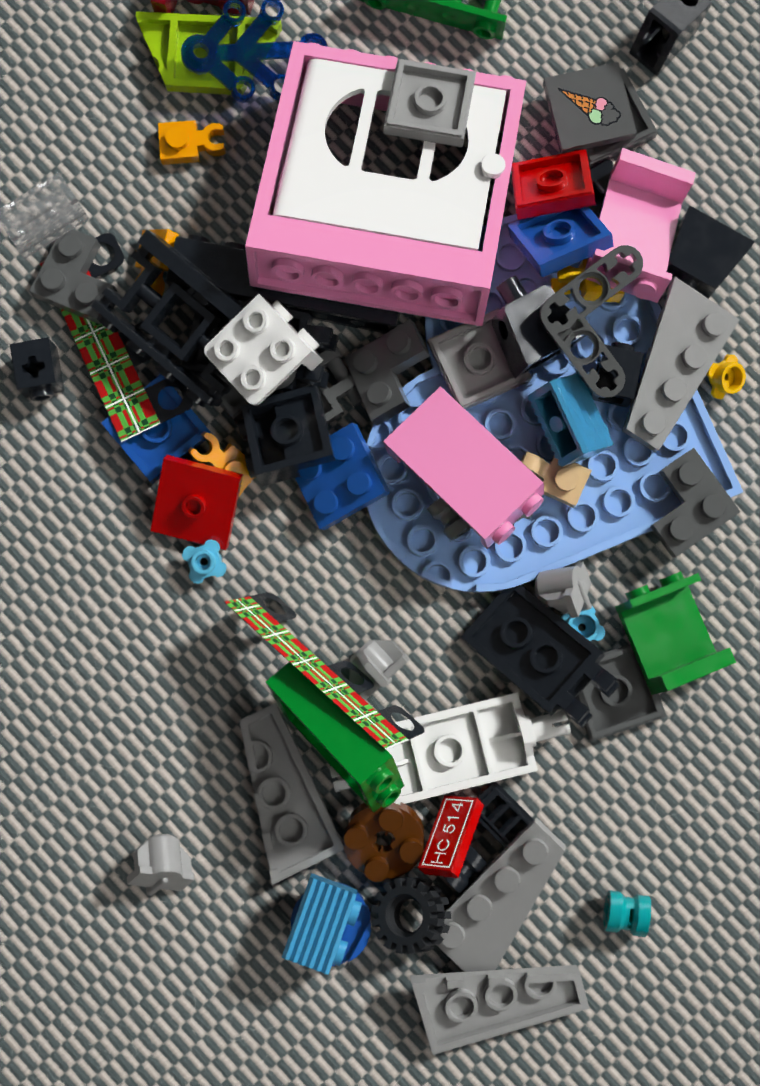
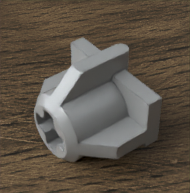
(565, 589)
(379, 662)
(161, 865)

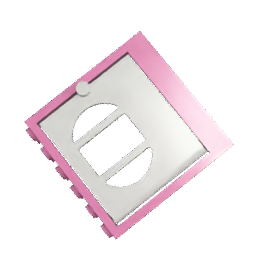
(370, 234)

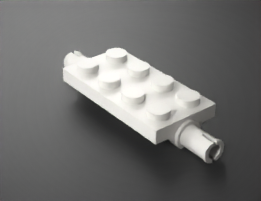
(469, 747)

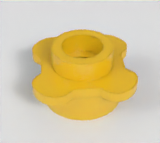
(726, 377)

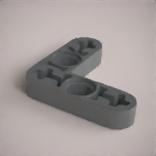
(577, 324)

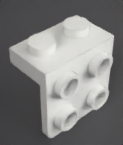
(261, 349)

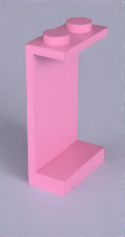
(643, 212)
(466, 467)

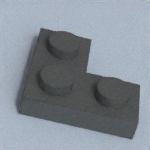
(65, 279)
(377, 367)
(702, 506)

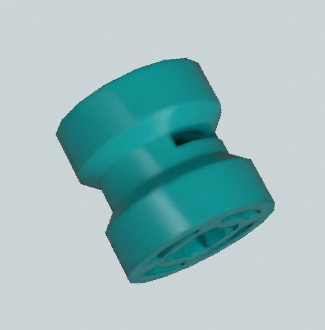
(627, 913)

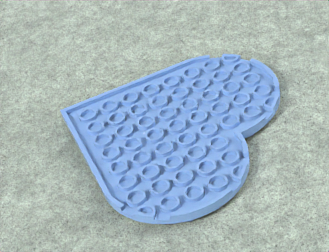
(619, 497)

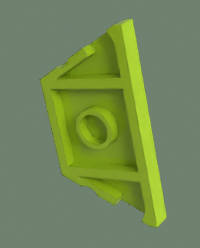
(165, 38)

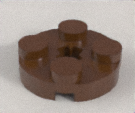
(382, 861)

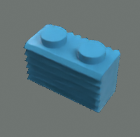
(570, 419)
(321, 923)

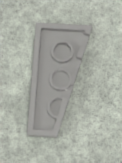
(682, 351)
(290, 808)
(500, 899)
(490, 1003)

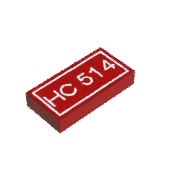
(451, 836)

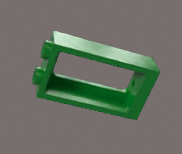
(337, 738)

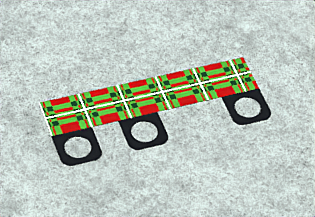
(113, 370)
(326, 678)

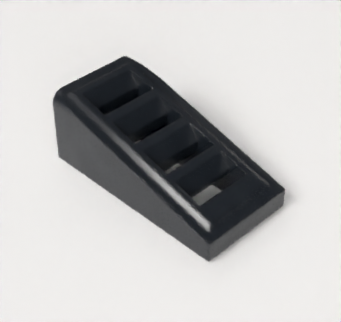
(486, 798)

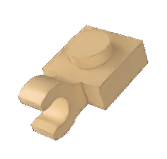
(560, 483)

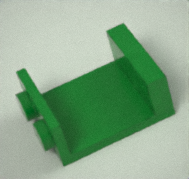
(670, 634)

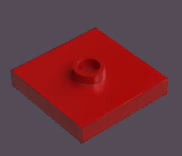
(552, 184)
(196, 501)

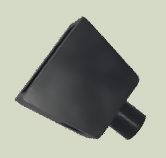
(677, 16)
(705, 251)
(519, 328)

